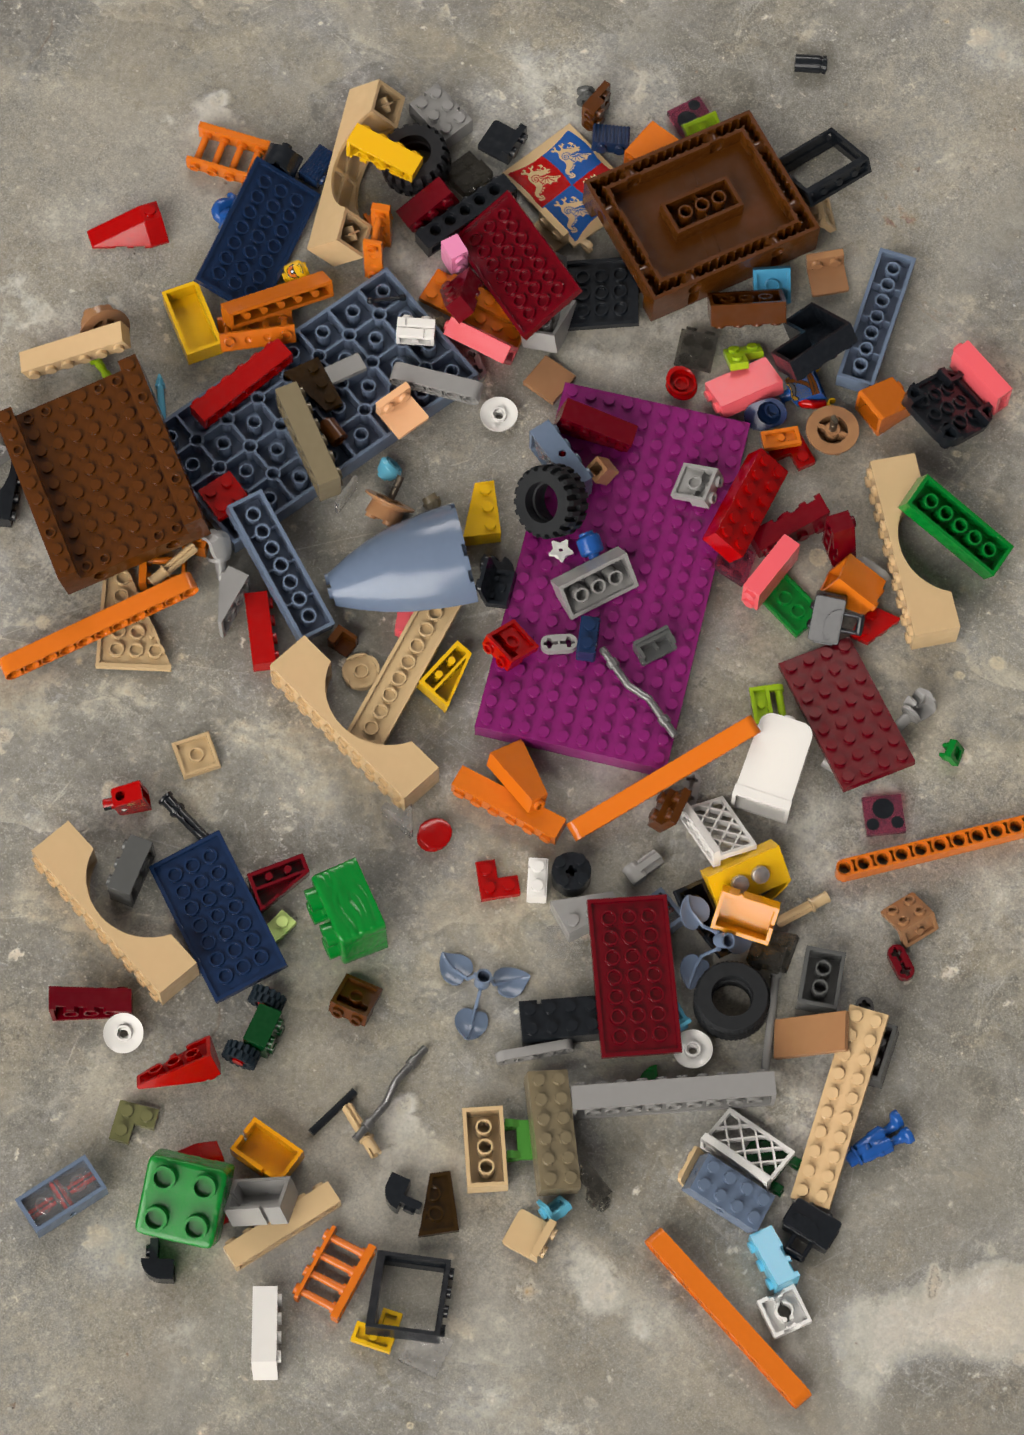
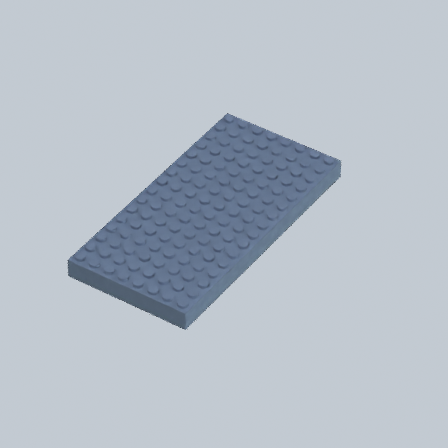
(253, 436)

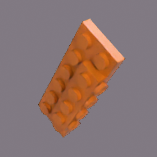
(487, 314)

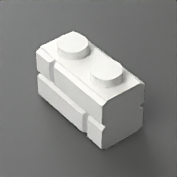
(416, 330)
(537, 880)

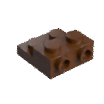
(595, 106)
(668, 809)
(355, 1000)

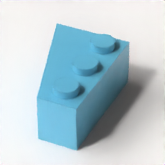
(772, 1259)

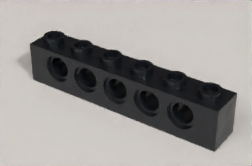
(432, 243)

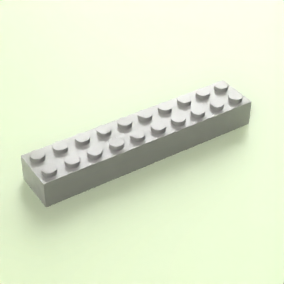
(673, 1094)

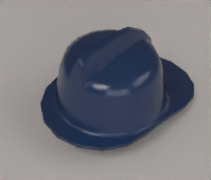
(766, 414)

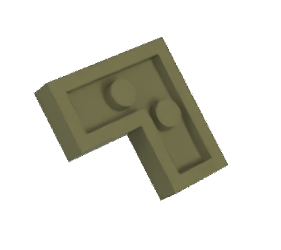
(129, 1116)

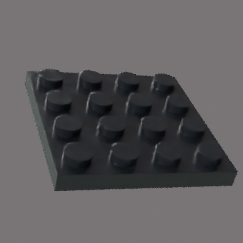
(607, 297)

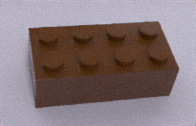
(746, 308)

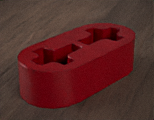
(896, 964)

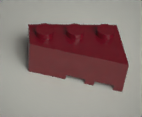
(427, 204)
(460, 294)
(839, 536)
(276, 880)

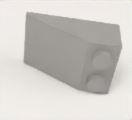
(553, 333)
(231, 596)

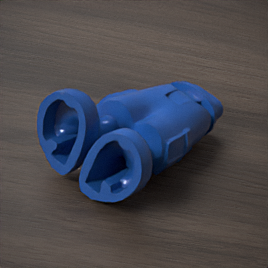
(876, 1143)

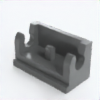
(654, 645)

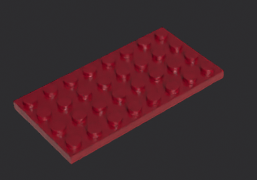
(518, 265)
(846, 714)
(634, 976)

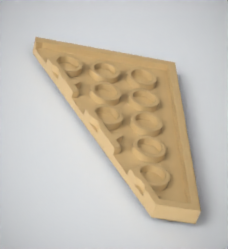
(135, 645)

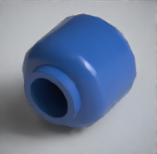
(590, 544)

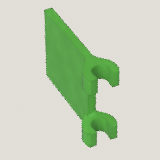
(523, 1140)

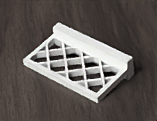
(703, 834)
(740, 1163)

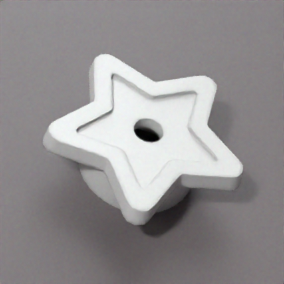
(563, 554)

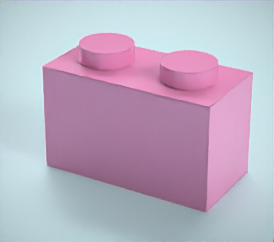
(454, 254)

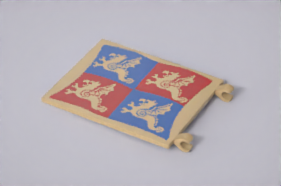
(555, 179)

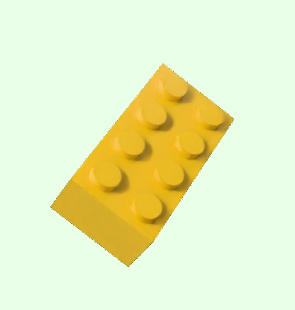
(192, 322)

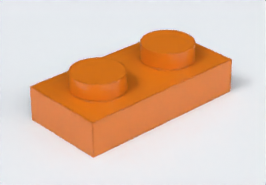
(780, 438)

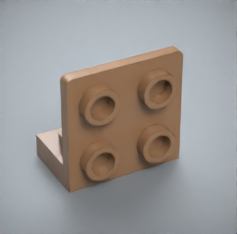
(827, 273)
(911, 919)

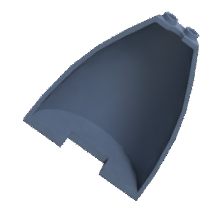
(407, 567)

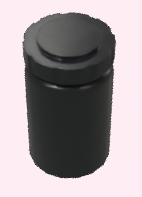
(810, 63)

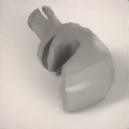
(220, 549)
(916, 708)

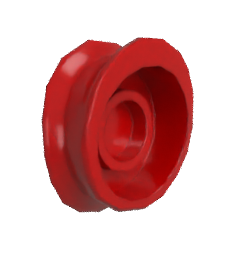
(681, 383)
(434, 834)

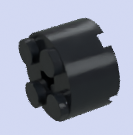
(283, 158)
(571, 863)

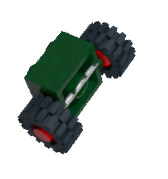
(262, 1030)

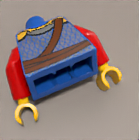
(806, 392)

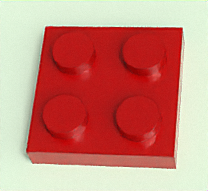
(222, 493)

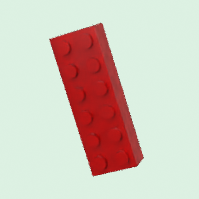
(745, 505)

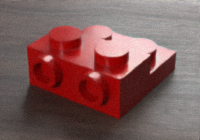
(509, 645)

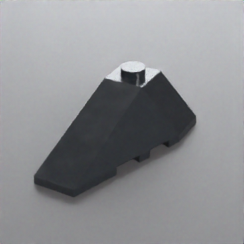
(700, 889)

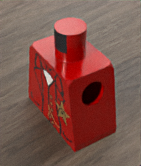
(128, 799)

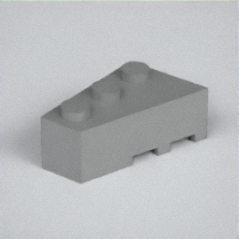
(572, 914)

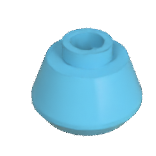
(388, 469)

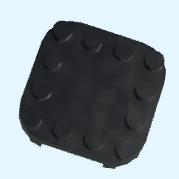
(947, 408)

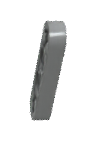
(534, 1052)

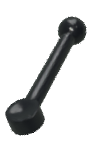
(402, 297)

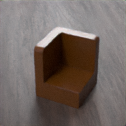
(342, 641)

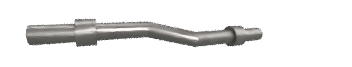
(663, 719)
(368, 1123)

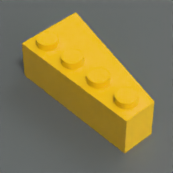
(383, 152)

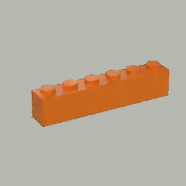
(277, 300)
(500, 802)

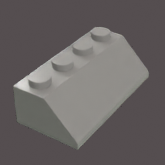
(595, 582)

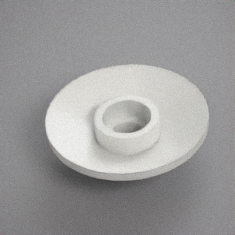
(498, 406)
(122, 1022)
(701, 1043)

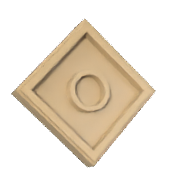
(196, 755)

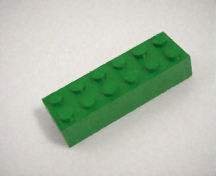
(955, 526)

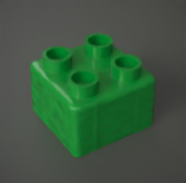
(349, 913)
(184, 1198)

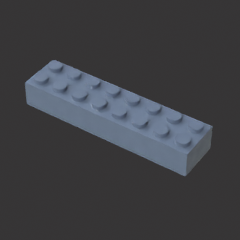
(876, 320)
(280, 566)

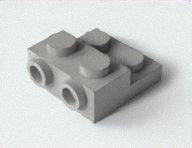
(697, 485)

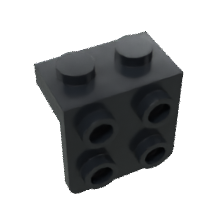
(503, 141)
(495, 585)

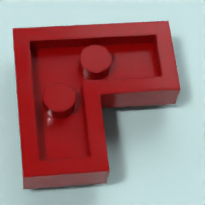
(800, 455)
(493, 887)

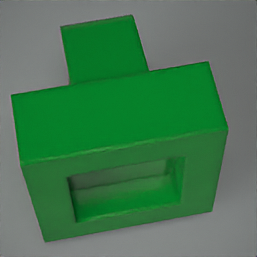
(953, 752)

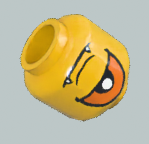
(294, 270)

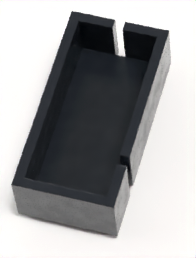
(558, 1020)

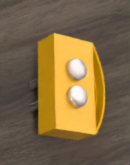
(750, 871)

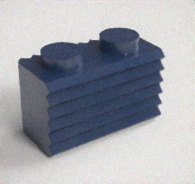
(610, 138)
(316, 167)
(588, 638)

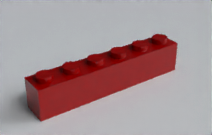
(241, 383)

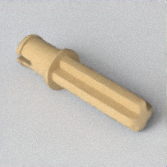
(174, 563)
(802, 909)
(367, 1140)

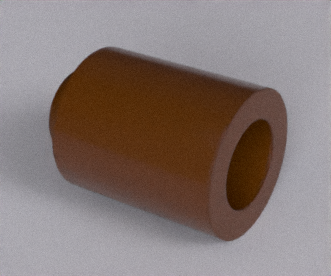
(333, 431)

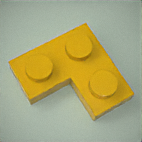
(378, 1343)

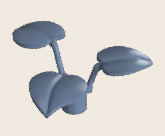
(693, 913)
(509, 984)

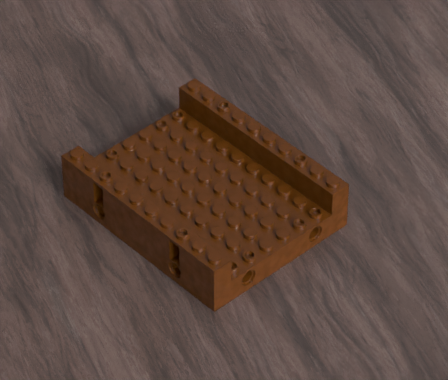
(702, 214)
(103, 478)

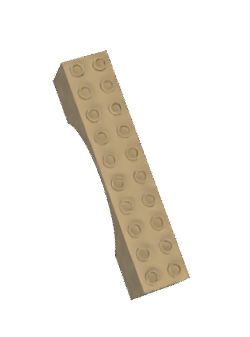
(338, 225)
(925, 609)
(398, 769)
(155, 961)

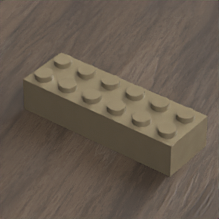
(309, 441)
(552, 1132)

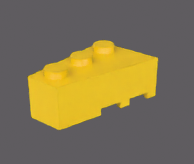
(483, 517)
(443, 678)

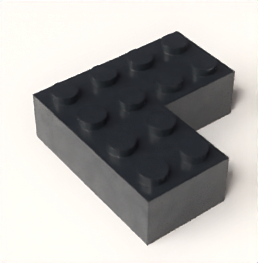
(814, 340)

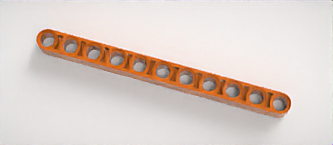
(98, 625)
(663, 778)
(928, 847)
(728, 1318)

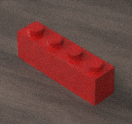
(260, 630)

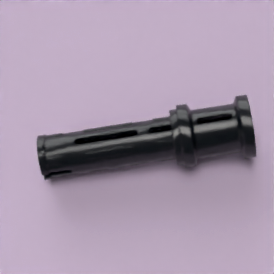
(178, 811)

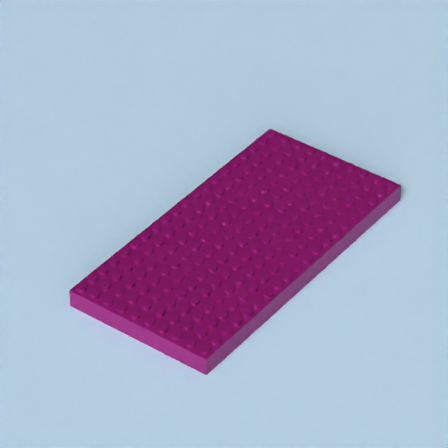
(582, 704)

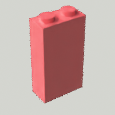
(480, 341)
(980, 376)
(740, 388)
(770, 572)

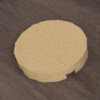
(360, 671)

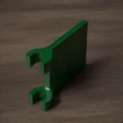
(776, 1188)

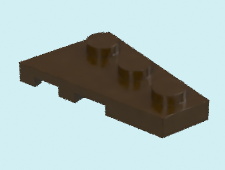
(316, 384)
(439, 1208)

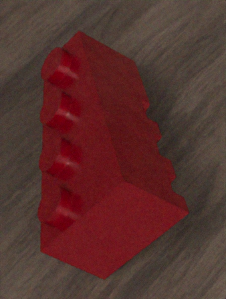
(595, 426)
(797, 525)
(88, 1002)

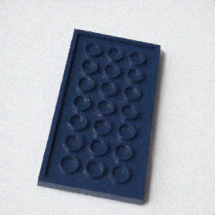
(257, 233)
(218, 917)

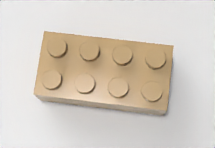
(485, 1149)

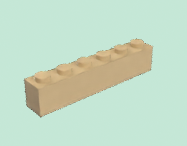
(75, 350)
(263, 1238)

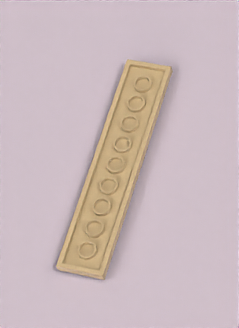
(401, 674)
(839, 1109)

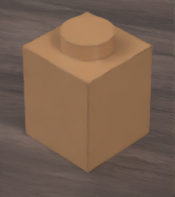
(602, 470)

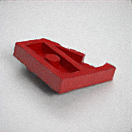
(875, 625)

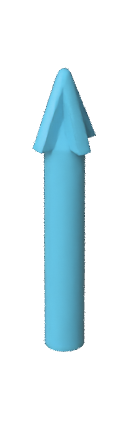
(160, 386)

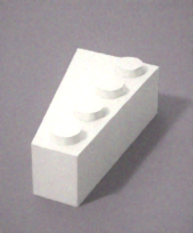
(265, 1332)

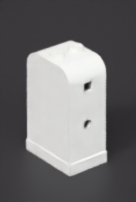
(773, 767)

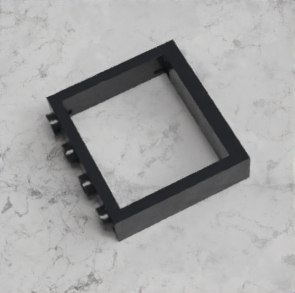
(834, 182)
(413, 1262)

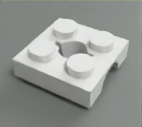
(777, 1324)

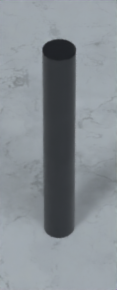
(332, 1112)

